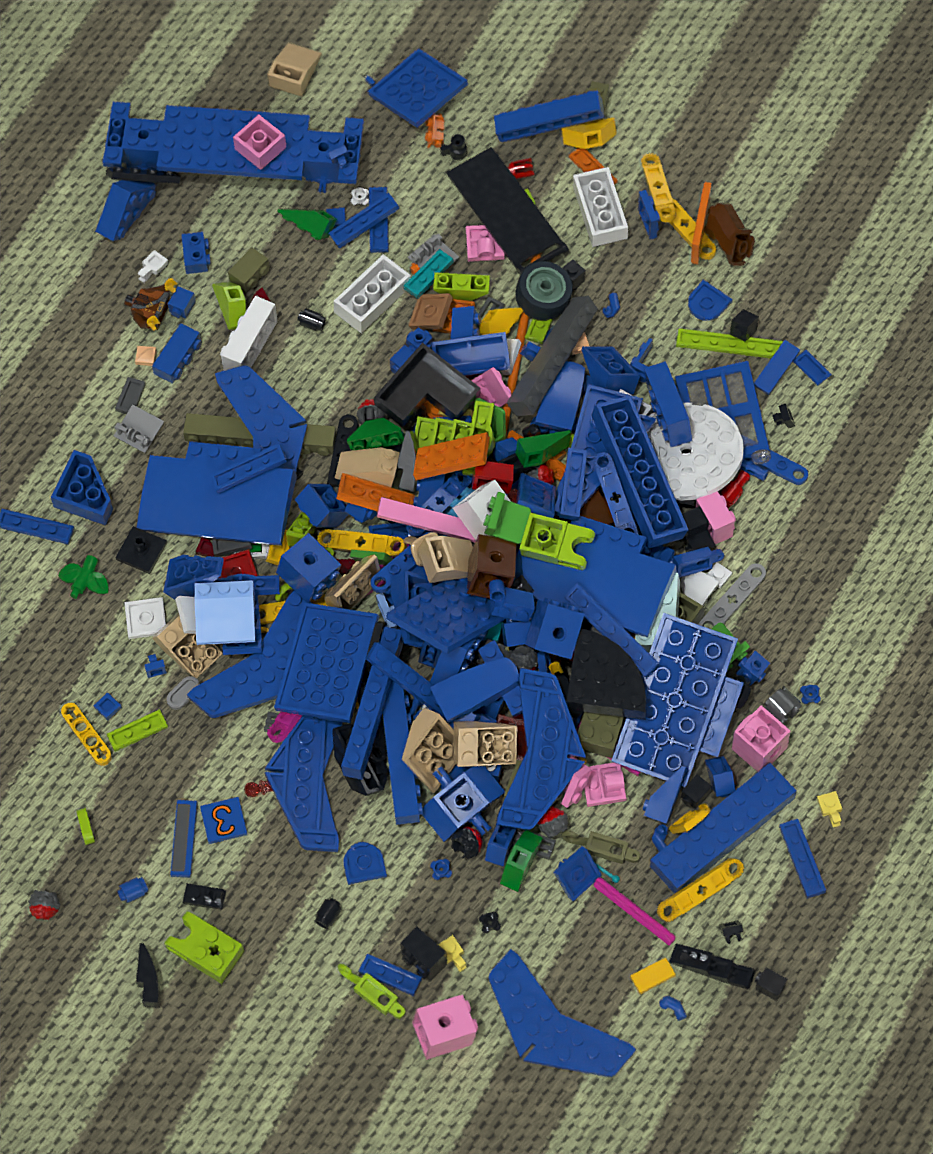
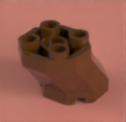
(729, 233)

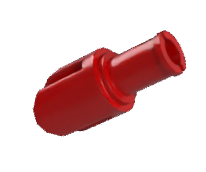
(521, 168)
(733, 489)

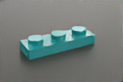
(425, 275)

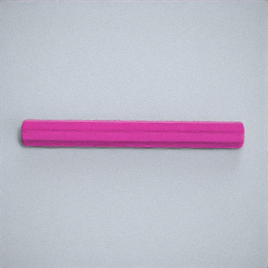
(634, 911)

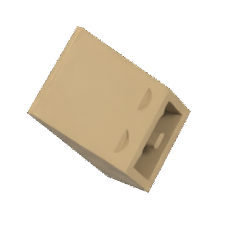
(293, 69)
(445, 558)
(184, 649)
(484, 743)

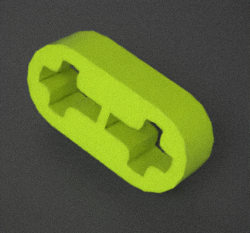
(85, 826)

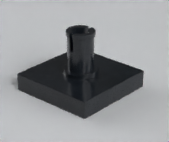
(141, 550)

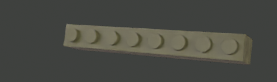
(233, 432)

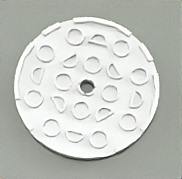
(713, 458)

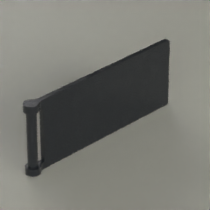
(505, 209)

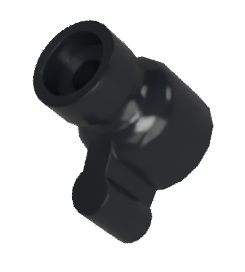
(456, 149)

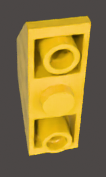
(589, 134)
(499, 320)

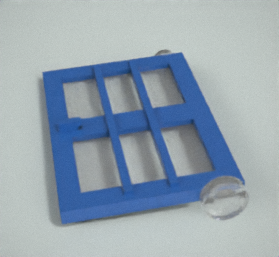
(732, 392)

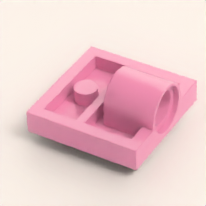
(482, 245)
(605, 785)

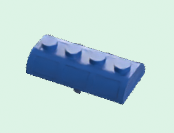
(475, 353)

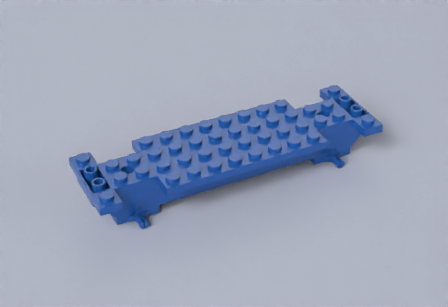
(204, 143)

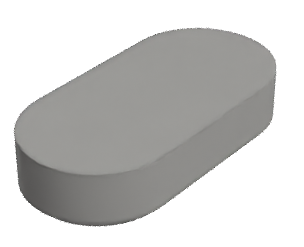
(178, 696)

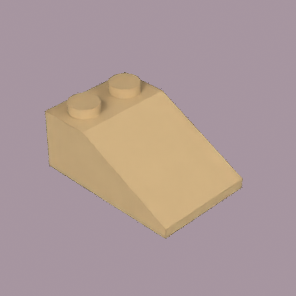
(369, 464)

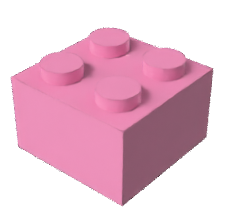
(259, 142)
(719, 518)

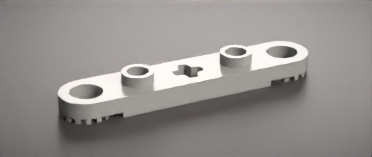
(741, 590)

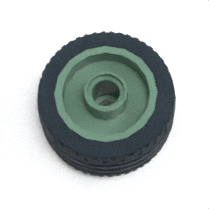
(543, 290)

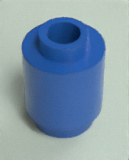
(132, 890)

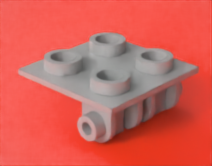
(428, 249)
(138, 428)

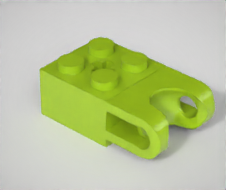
(560, 541)
(200, 945)

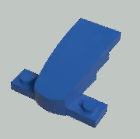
(563, 398)
(262, 586)
(480, 685)

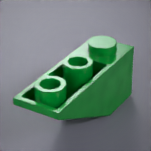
(314, 221)
(541, 448)

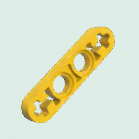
(84, 735)

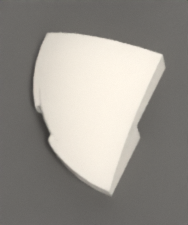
(698, 586)

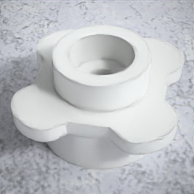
(359, 192)

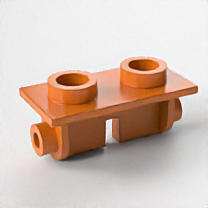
(433, 136)

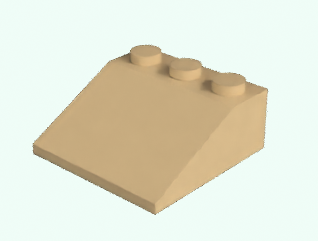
(354, 585)
(429, 748)

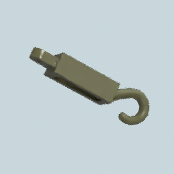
(600, 845)

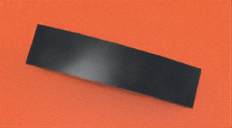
(712, 966)

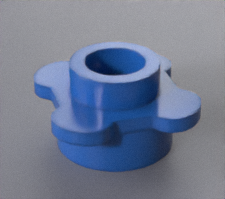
(805, 690)
(436, 865)

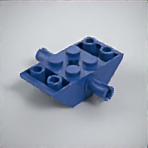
(474, 784)

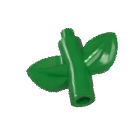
(84, 577)

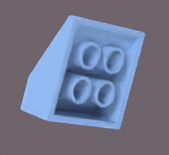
(225, 612)

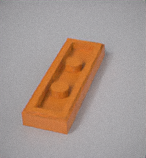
(587, 161)

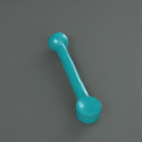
(615, 878)

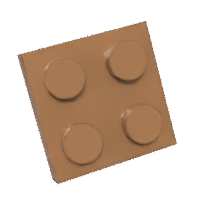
(430, 311)

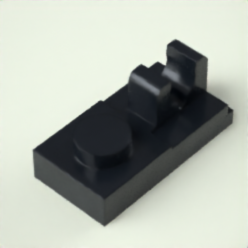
(204, 896)

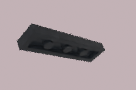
(137, 174)

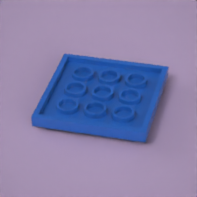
(417, 88)

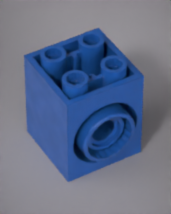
(308, 568)
(551, 616)

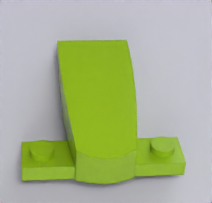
(440, 430)

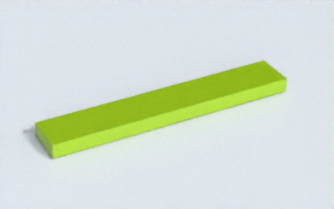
(726, 343)

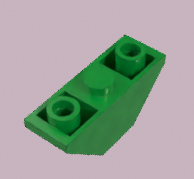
(376, 434)
(520, 860)

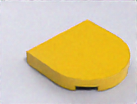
(690, 819)

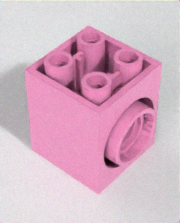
(760, 739)
(445, 1026)

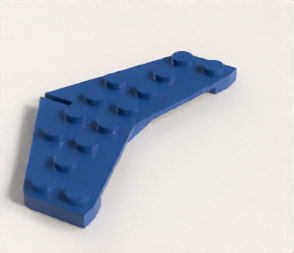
(264, 413)
(256, 677)
(545, 765)
(302, 786)
(556, 1038)

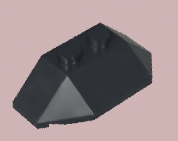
(375, 774)

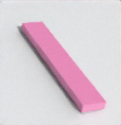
(423, 519)

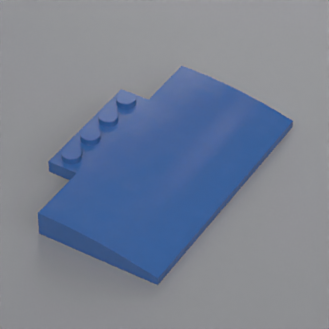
(183, 499)
(615, 575)
(685, 701)

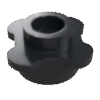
(484, 919)

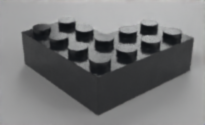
(422, 379)

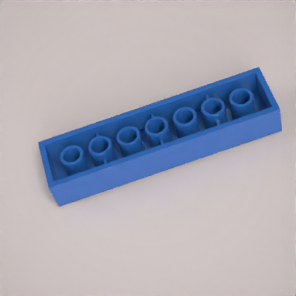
(639, 471)
(723, 828)

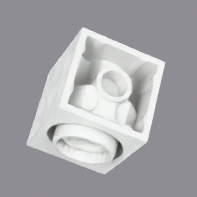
(474, 507)

